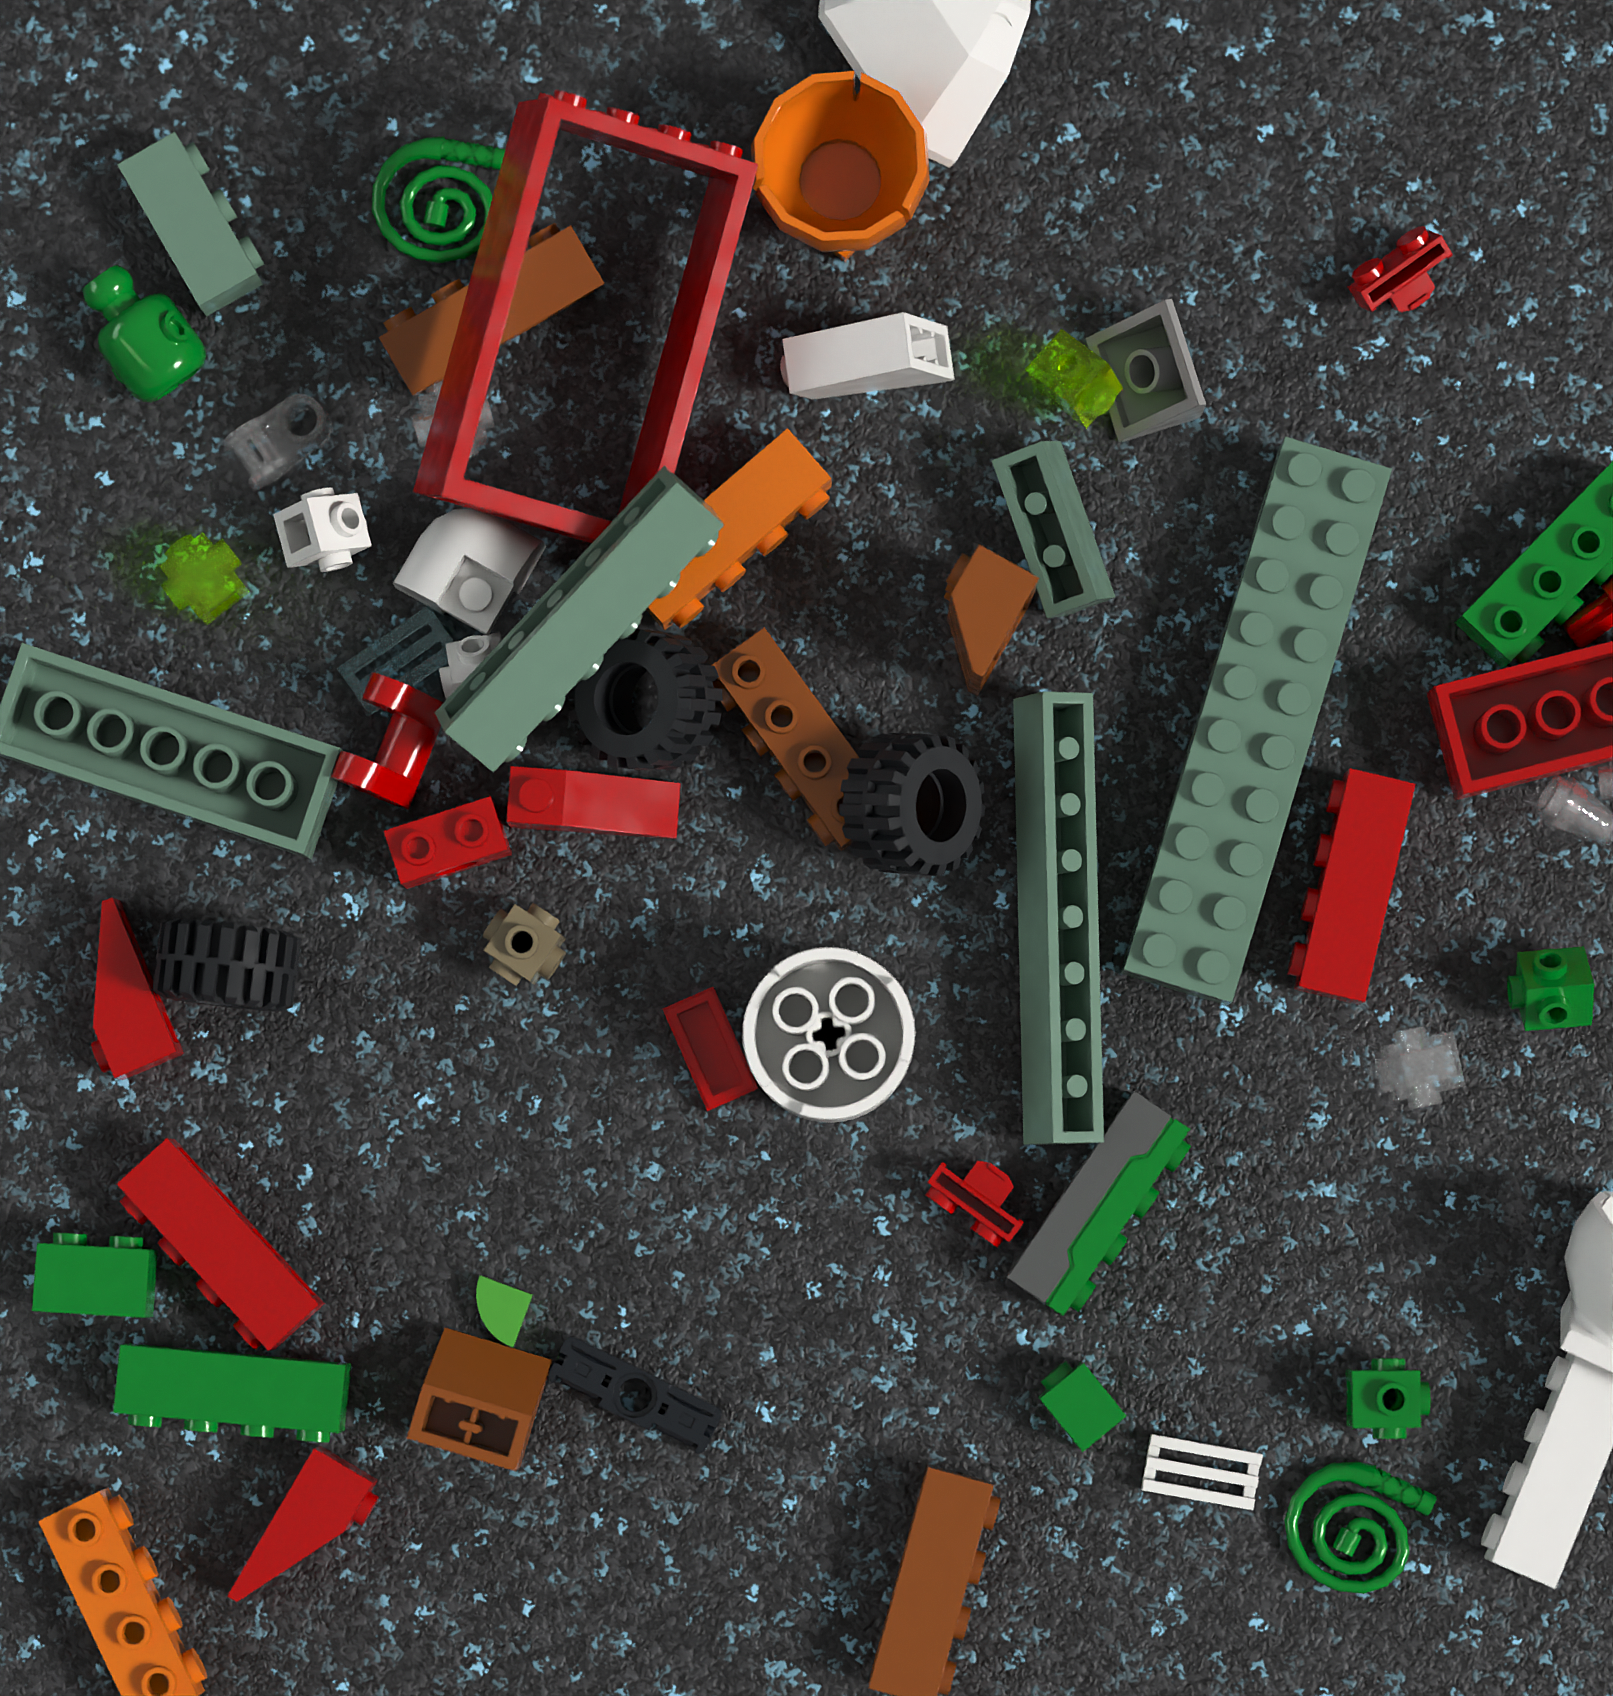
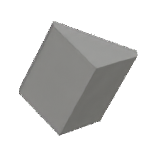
(1154, 370)

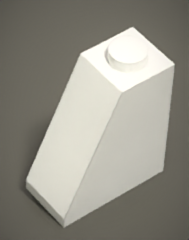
(867, 357)

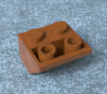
(480, 1399)

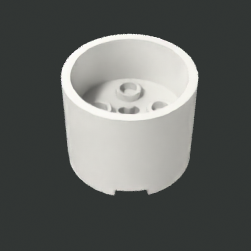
(856, 997)

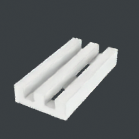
(1248, 1480)

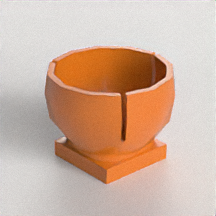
(840, 162)

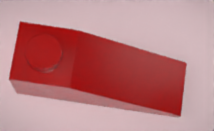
(592, 803)
(128, 1015)
(316, 1510)

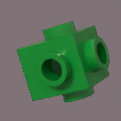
(1552, 988)
(1365, 1396)

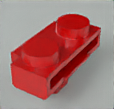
(1401, 273)
(979, 1196)

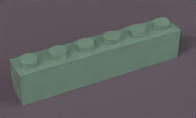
(579, 620)

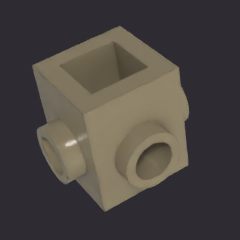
(542, 957)

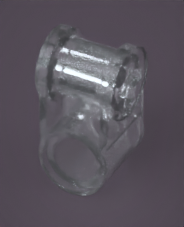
(276, 441)

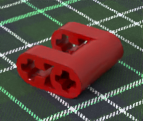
(404, 748)

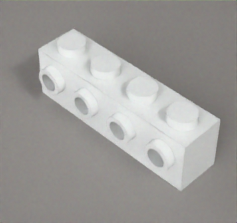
(1557, 1474)

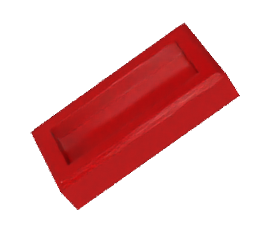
(710, 1048)

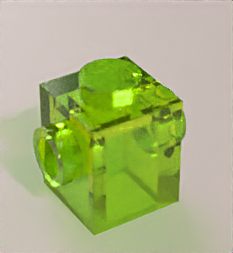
(1074, 378)
(202, 576)

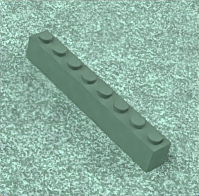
(1058, 919)

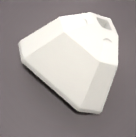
(936, 53)

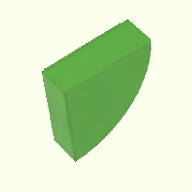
(502, 1308)

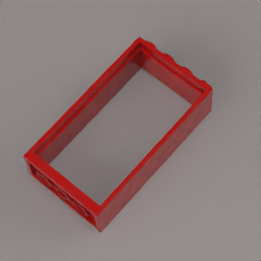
(496, 277)

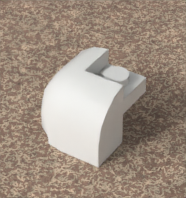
(469, 566)

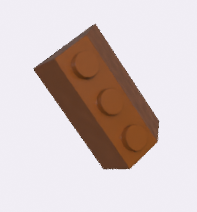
(984, 610)

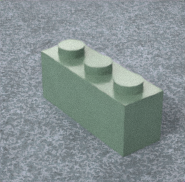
(193, 222)
(1053, 528)

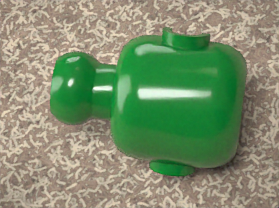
(144, 338)

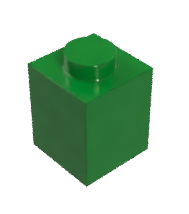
(1080, 1403)

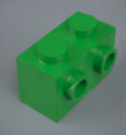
(95, 1278)

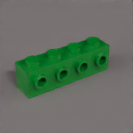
(1546, 578)
(232, 1389)

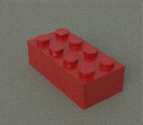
(1526, 721)

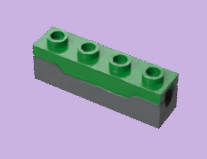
(1098, 1204)

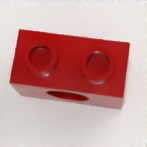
(448, 842)

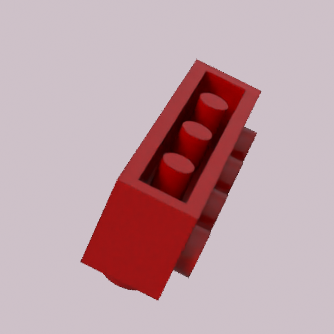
(1353, 886)
(219, 1244)

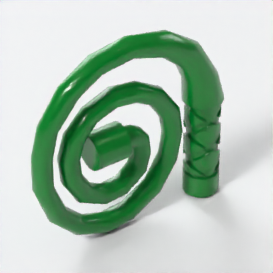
(436, 210)
(1348, 1538)

